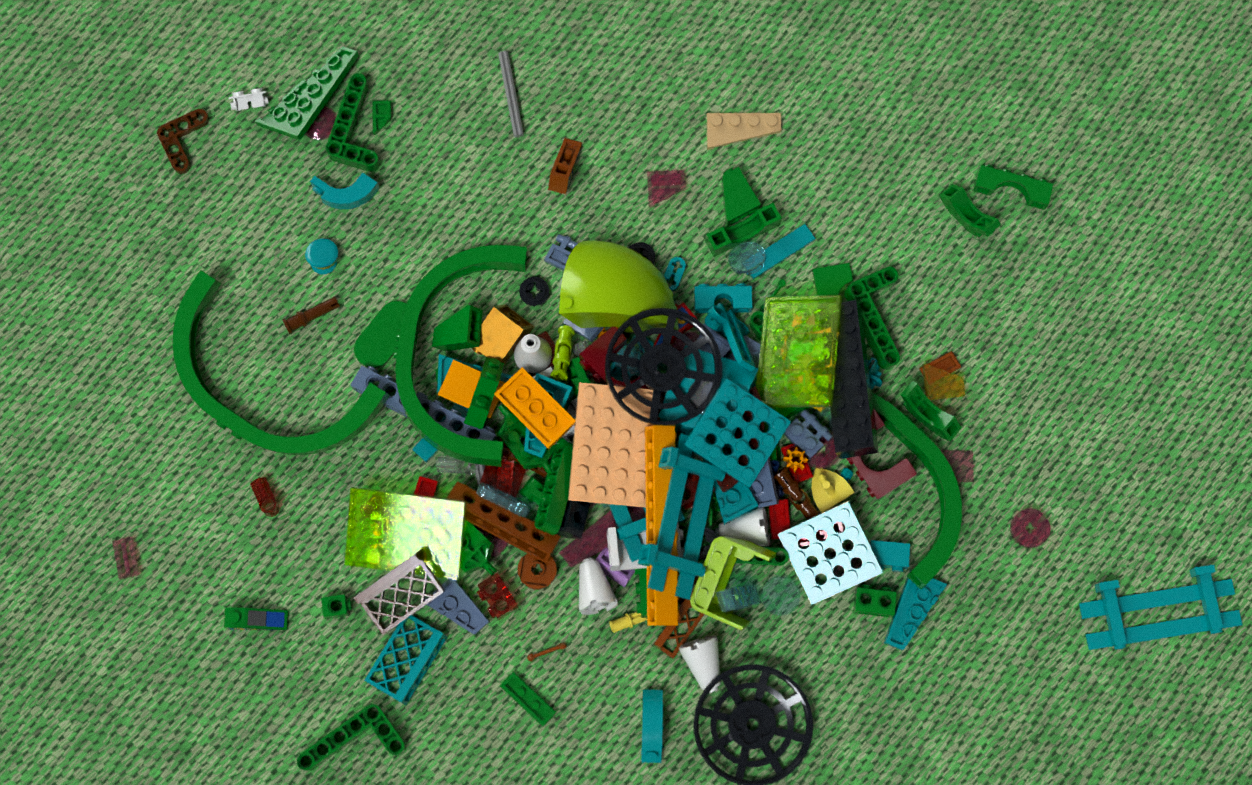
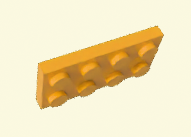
(535, 408)

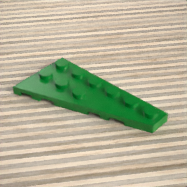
(309, 97)

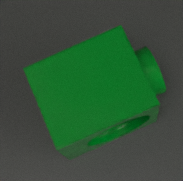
(327, 604)

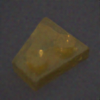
(941, 383)

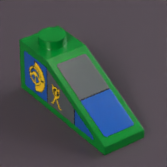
(255, 619)

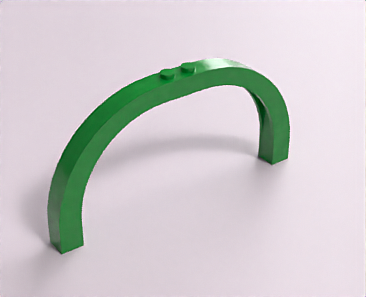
(461, 264)
(184, 342)
(942, 474)

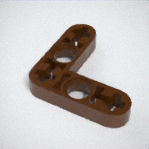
(172, 139)

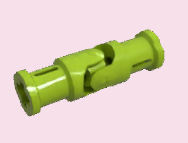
(562, 353)

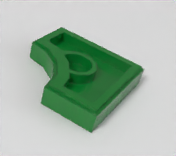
(831, 279)

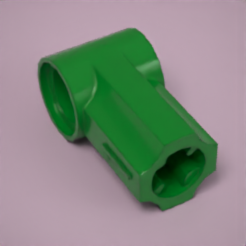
(532, 490)

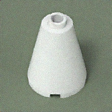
(533, 354)
(749, 527)
(594, 588)
(703, 660)

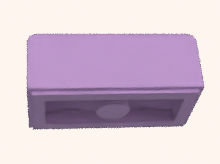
(621, 577)

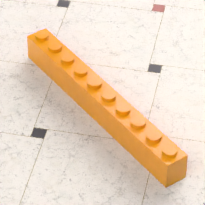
(661, 606)

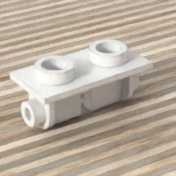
(241, 101)

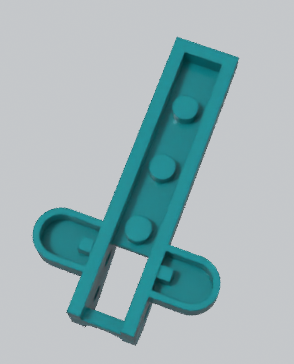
(733, 330)

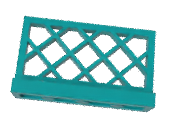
(421, 664)

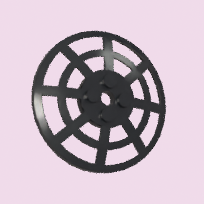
(671, 358)
(765, 729)

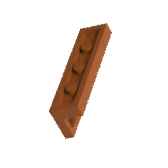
(665, 635)

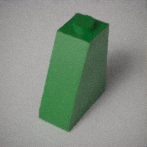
(737, 196)
(459, 330)

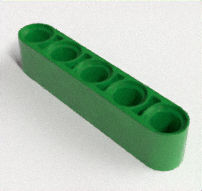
(556, 489)

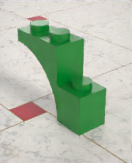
(484, 393)

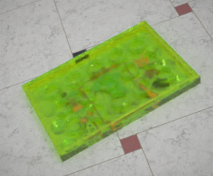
(799, 351)
(393, 526)

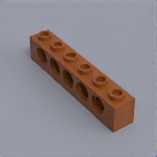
(506, 530)

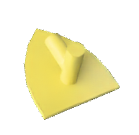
(829, 489)

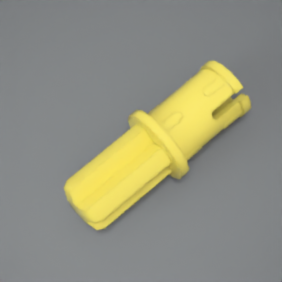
(626, 621)

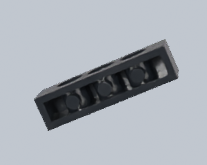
(574, 519)

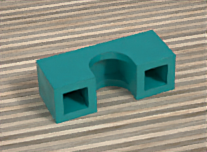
(739, 297)

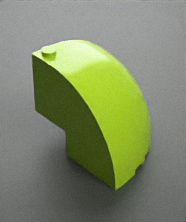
(609, 285)

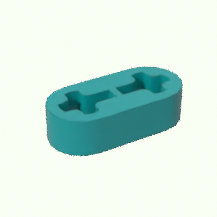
(678, 275)

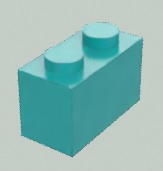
(892, 554)

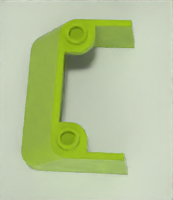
(718, 567)

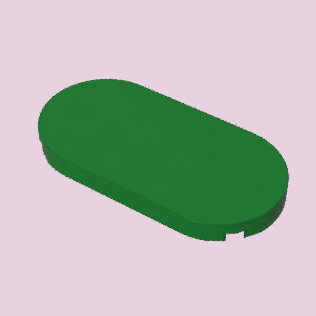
(378, 340)

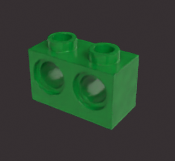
(874, 607)

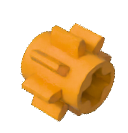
(795, 454)

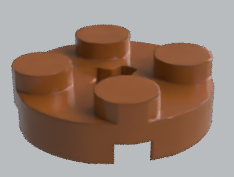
(528, 576)

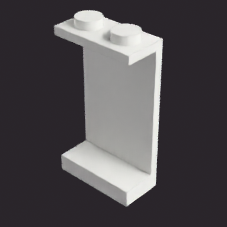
(618, 554)

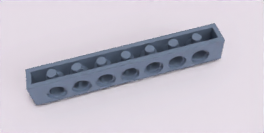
(436, 408)

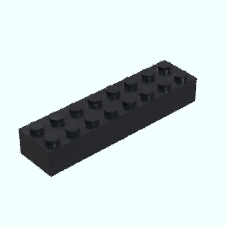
(852, 397)

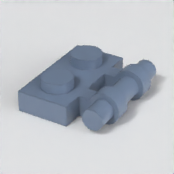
(557, 255)
(803, 438)

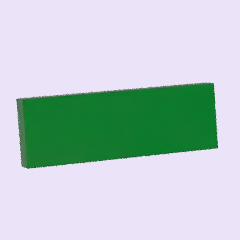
(528, 699)

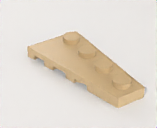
(739, 127)

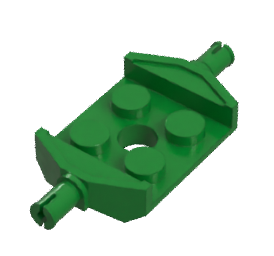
(511, 432)
(477, 551)

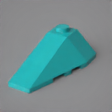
(563, 395)

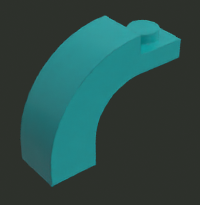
(349, 197)
(652, 726)

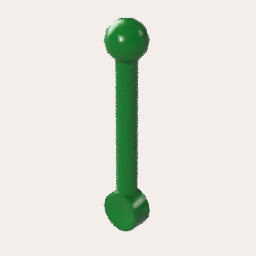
(781, 283)

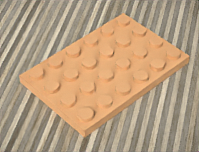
(608, 448)

